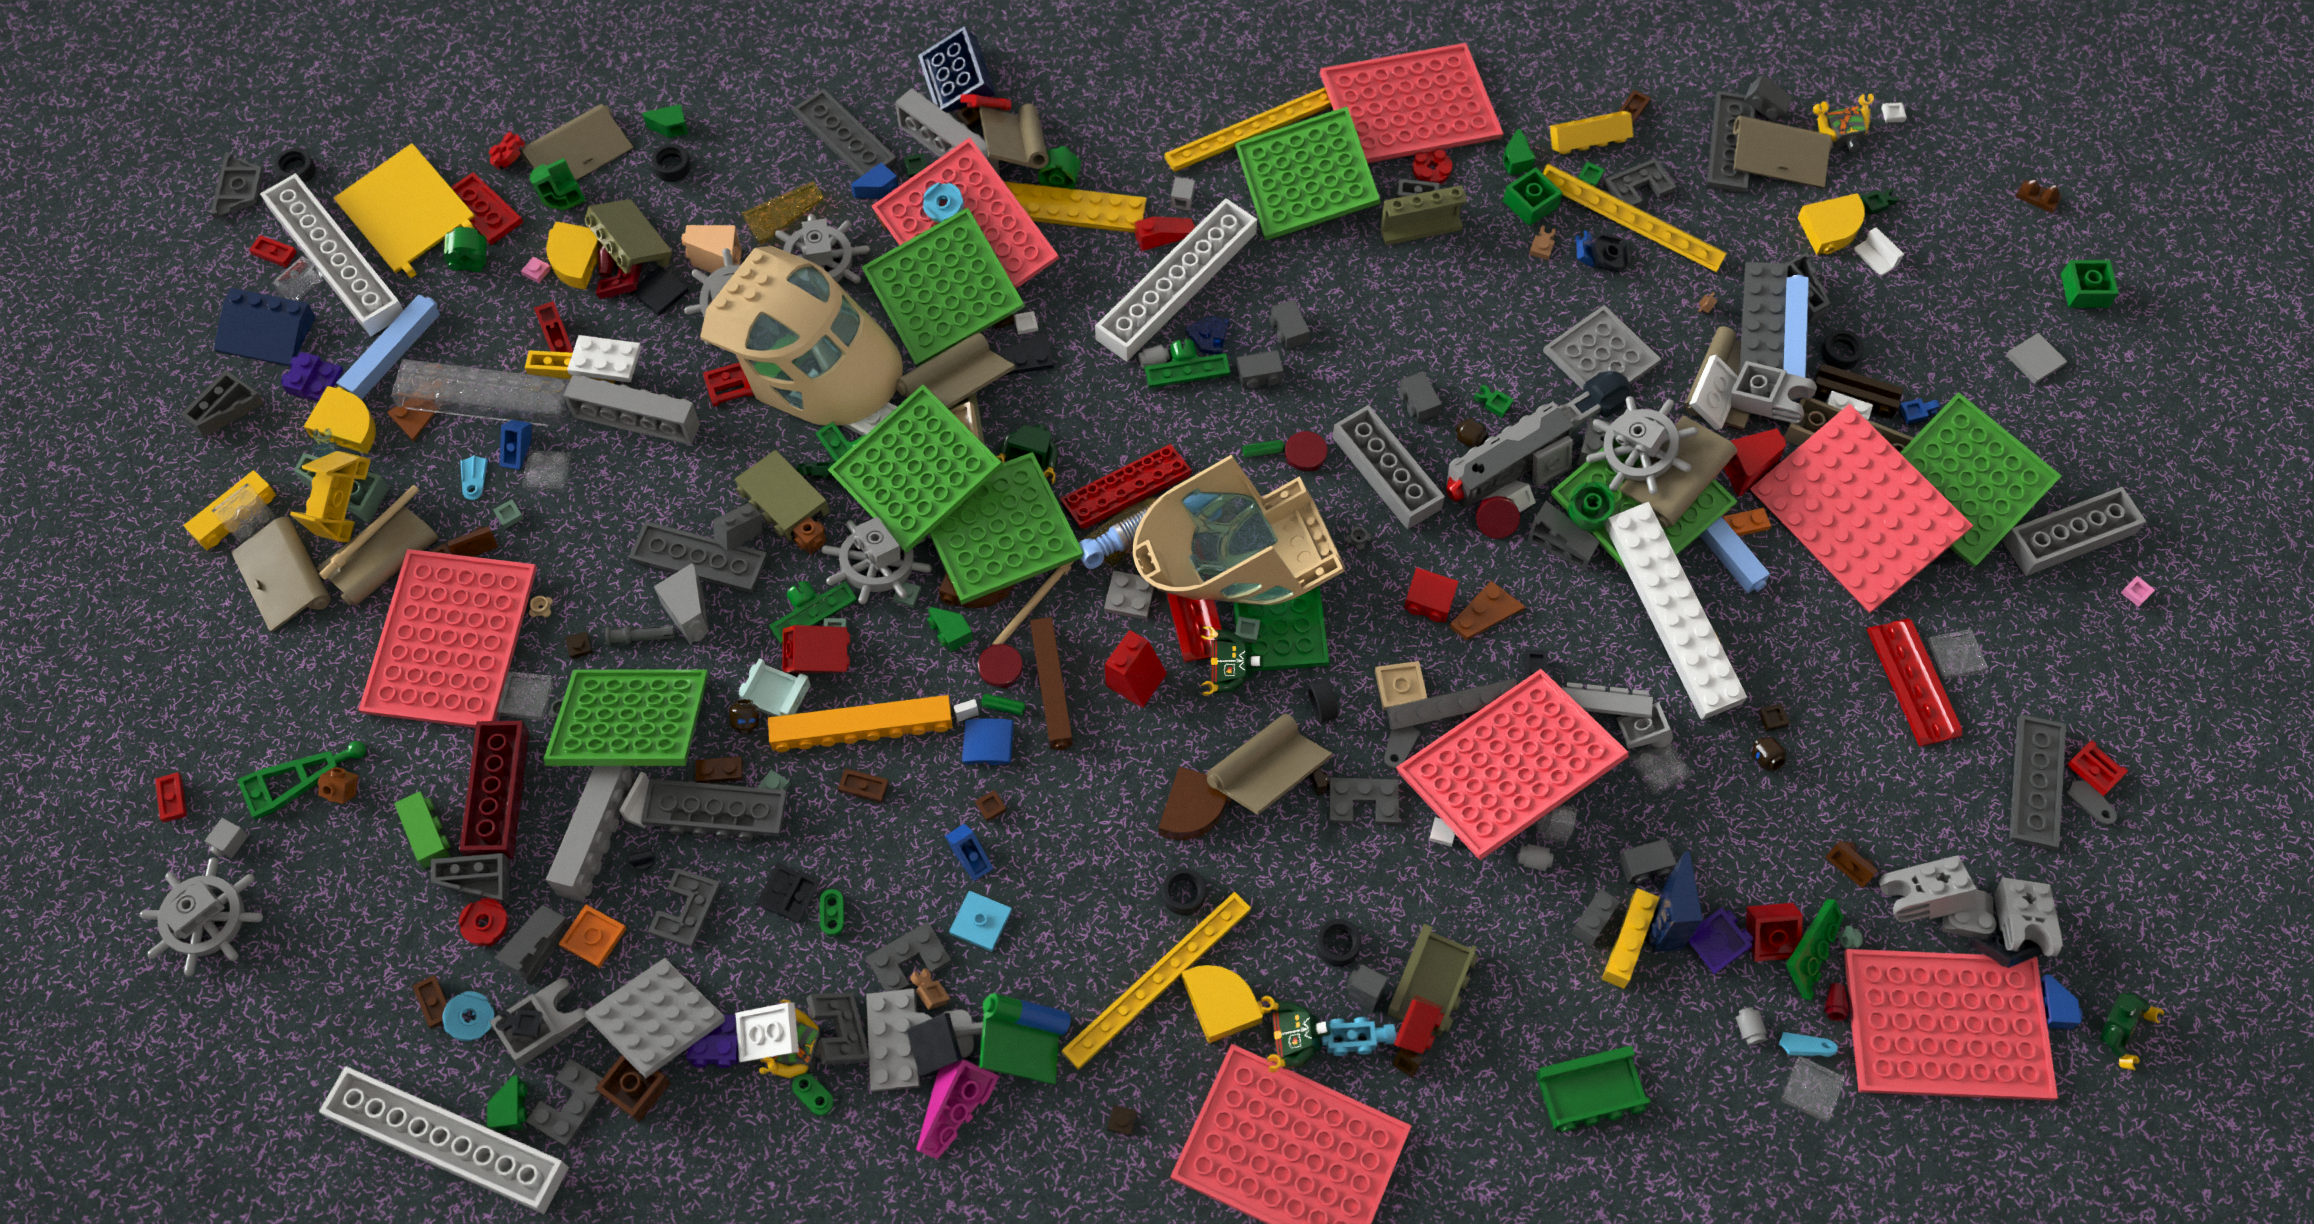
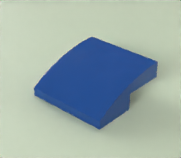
(988, 741)

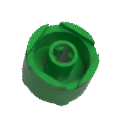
(1061, 169)
(465, 249)
(1590, 494)

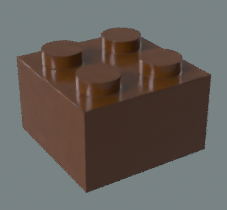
(631, 1090)

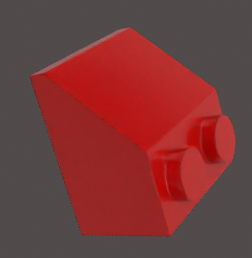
(1431, 595)
(1774, 930)
(1419, 1024)

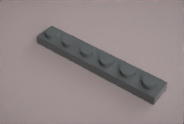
(1446, 704)

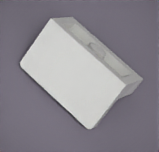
(1879, 252)
(1517, 491)
(634, 802)

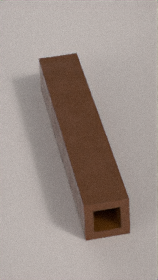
(1051, 683)

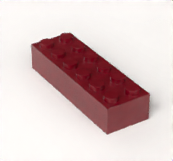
(494, 788)

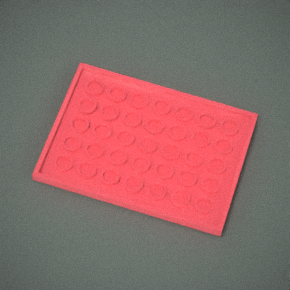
(1414, 102)
(1000, 216)
(1861, 508)
(448, 639)
(1511, 763)
(1948, 1025)
(1288, 1147)

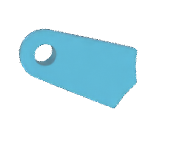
(473, 476)
(1807, 1045)

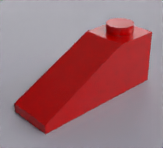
(1161, 231)
(553, 328)

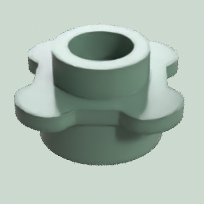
(1850, 938)

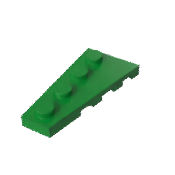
(1814, 948)

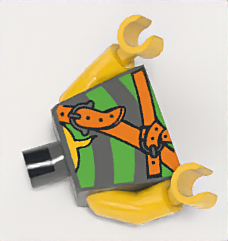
(1845, 125)
(797, 1063)

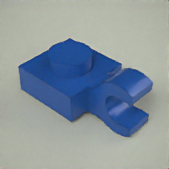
(1584, 247)
(1917, 411)

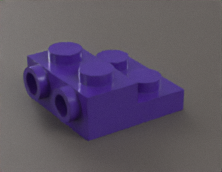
(310, 376)
(1720, 940)
(716, 1047)

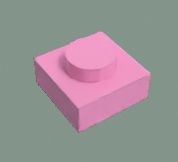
(536, 269)
(2137, 591)

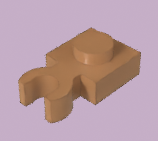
(1543, 244)
(929, 991)

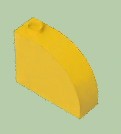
(1832, 222)
(573, 253)
(346, 417)
(1221, 1001)

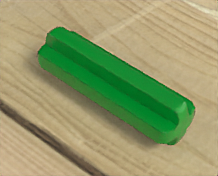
(1263, 448)
(1003, 704)

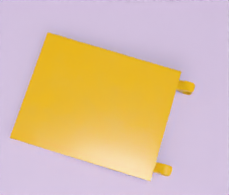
(404, 208)

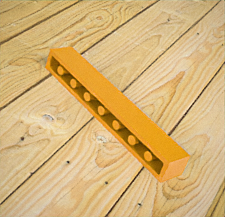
(860, 723)

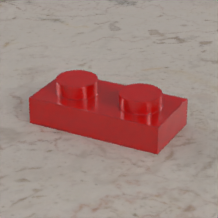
(273, 251)
(170, 797)

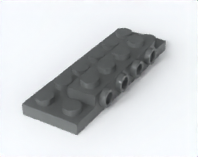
(714, 809)

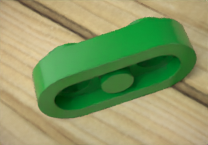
(832, 913)
(812, 1094)

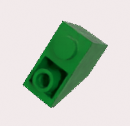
(666, 121)
(1517, 154)
(951, 628)
(506, 1107)

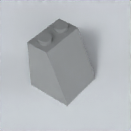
(684, 602)

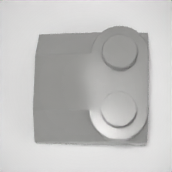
(1644, 731)
(1974, 921)

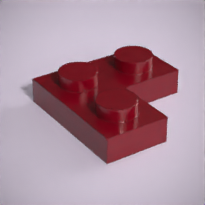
(619, 284)

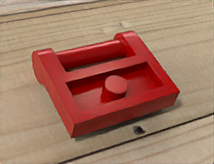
(976, 101)
(726, 378)
(2094, 771)

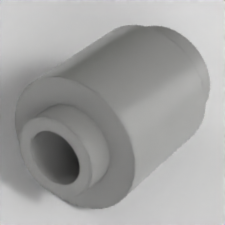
(1153, 356)
(1535, 857)
(1751, 1026)

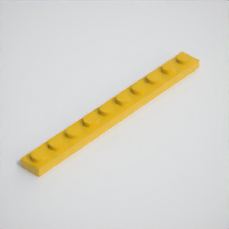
(1252, 127)
(1636, 219)
(1156, 981)

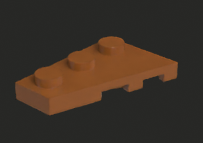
(1485, 610)

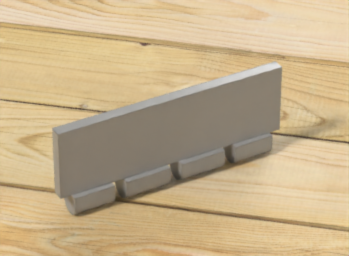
(1613, 702)

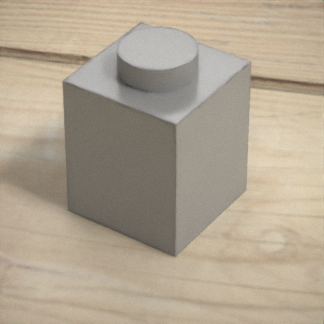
(1182, 193)
(225, 839)

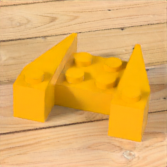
(331, 494)

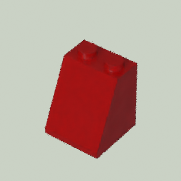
(1754, 459)
(815, 649)
(1134, 669)

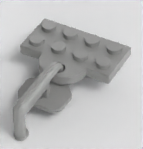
(890, 1050)

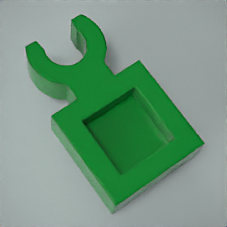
(1591, 174)
(1494, 402)

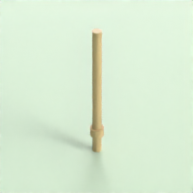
(339, 560)
(1031, 604)

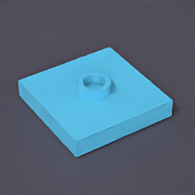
(980, 921)

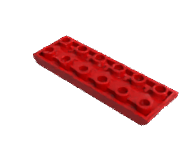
(1126, 486)
(1189, 619)
(1915, 682)

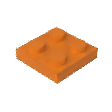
(592, 936)

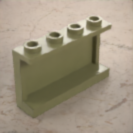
(1422, 215)
(627, 234)
(780, 494)
(1435, 973)

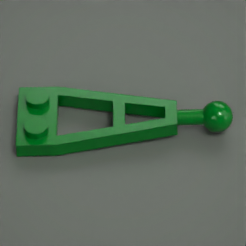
(257, 792)

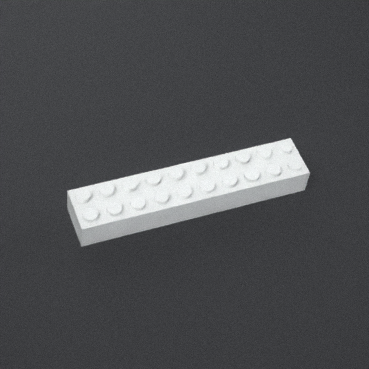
(333, 254)
(1175, 280)
(1675, 611)
(444, 1139)

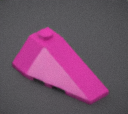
(953, 1099)

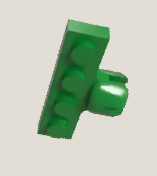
(1186, 366)
(834, 441)
(812, 608)

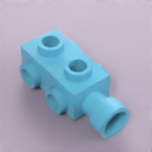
(1349, 1034)

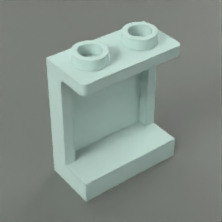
(774, 690)

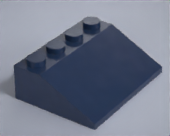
(954, 69)
(262, 326)
(1677, 910)

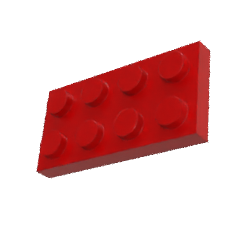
(491, 213)

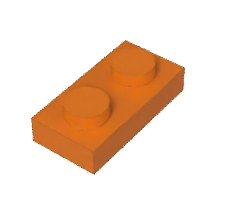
(1748, 521)

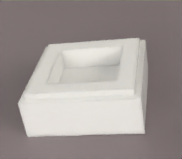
(1894, 112)
(1025, 322)
(966, 710)
(1441, 833)

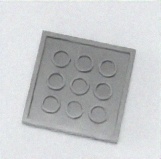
(1601, 345)
(655, 1017)

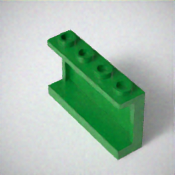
(1592, 1089)

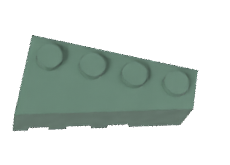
(365, 494)

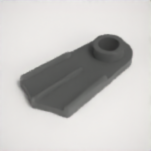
(1400, 744)
(2091, 802)

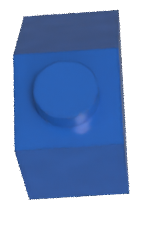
(875, 183)
(514, 443)
(969, 851)
(2060, 1005)

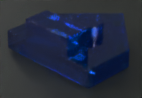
(1209, 334)

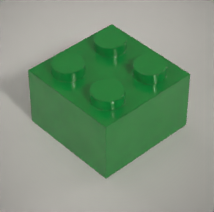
(1532, 196)
(2089, 283)

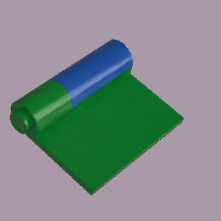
(1021, 1038)

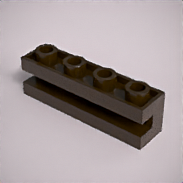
(1880, 394)

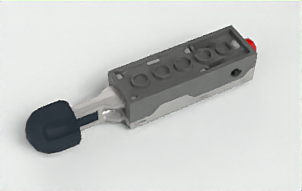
(1511, 452)

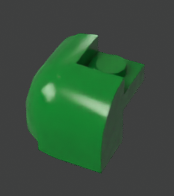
(556, 185)

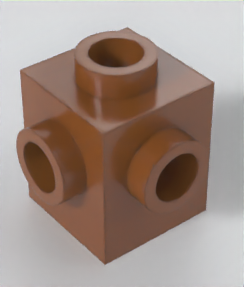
(809, 535)
(338, 785)

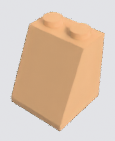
(706, 243)

